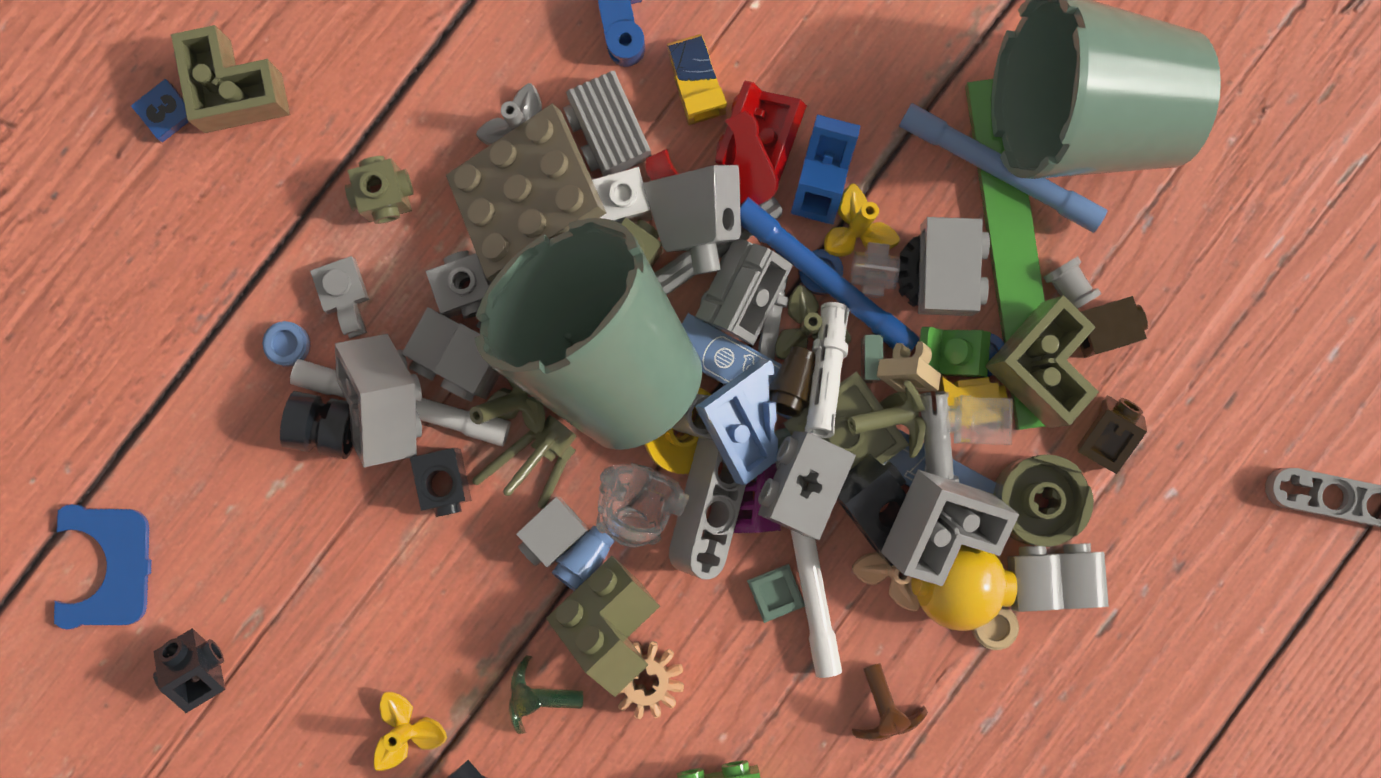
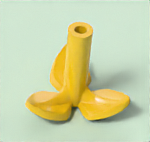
(860, 217)
(393, 746)

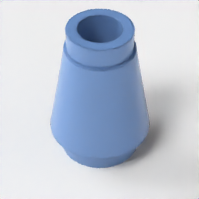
(582, 558)

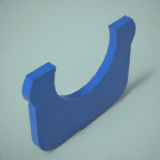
(126, 547)

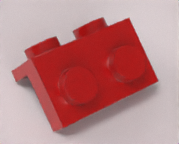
(777, 121)

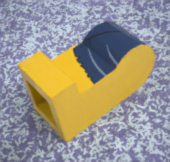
(696, 80)

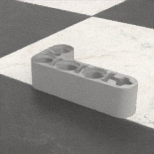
(688, 550)

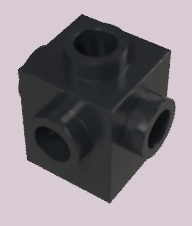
(189, 670)

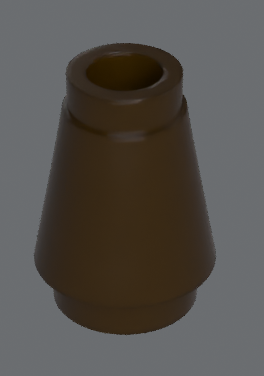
(793, 382)

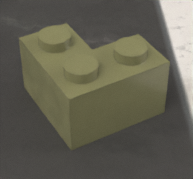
(218, 90)
(1037, 367)
(600, 619)

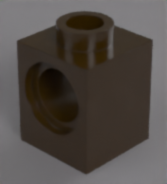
(1115, 326)

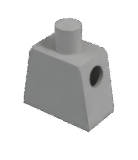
(697, 212)

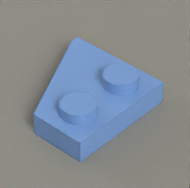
(743, 422)

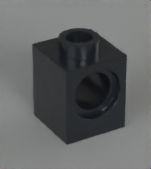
(424, 470)

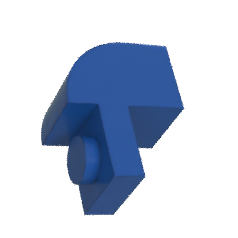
(825, 169)

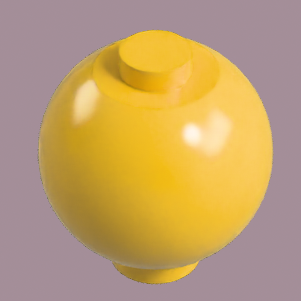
(971, 593)

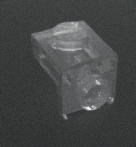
(980, 420)

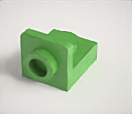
(958, 351)

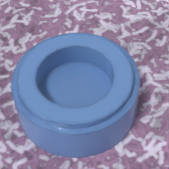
(286, 343)

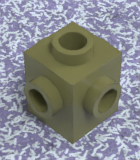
(392, 197)

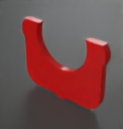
(756, 171)

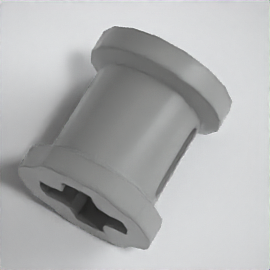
(1072, 283)

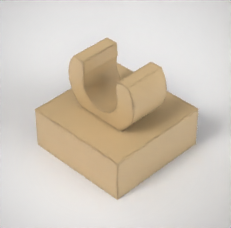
(914, 368)

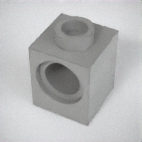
(551, 533)

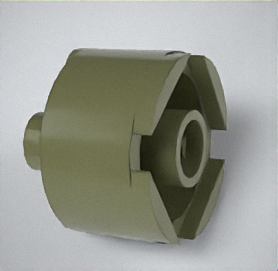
(1061, 484)

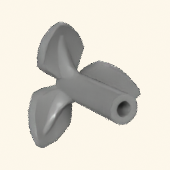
(515, 112)

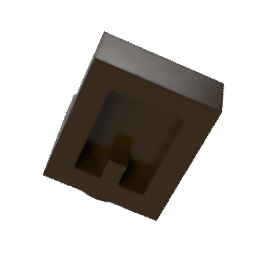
(1114, 433)

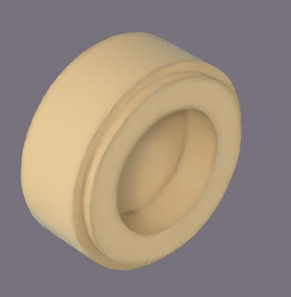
(999, 631)

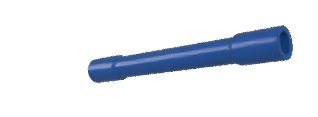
(769, 231)

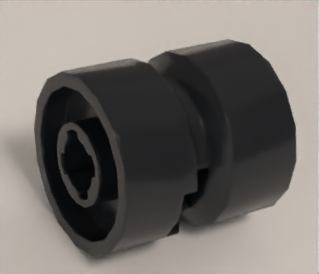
(312, 424)

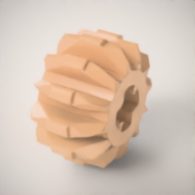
(657, 666)

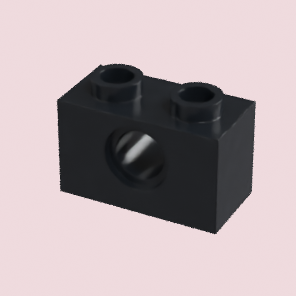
(866, 492)

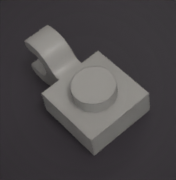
(339, 291)

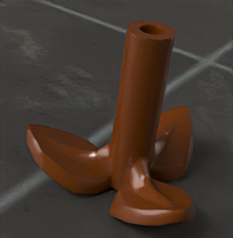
(892, 719)

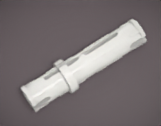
(830, 352)

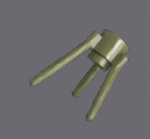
(551, 442)

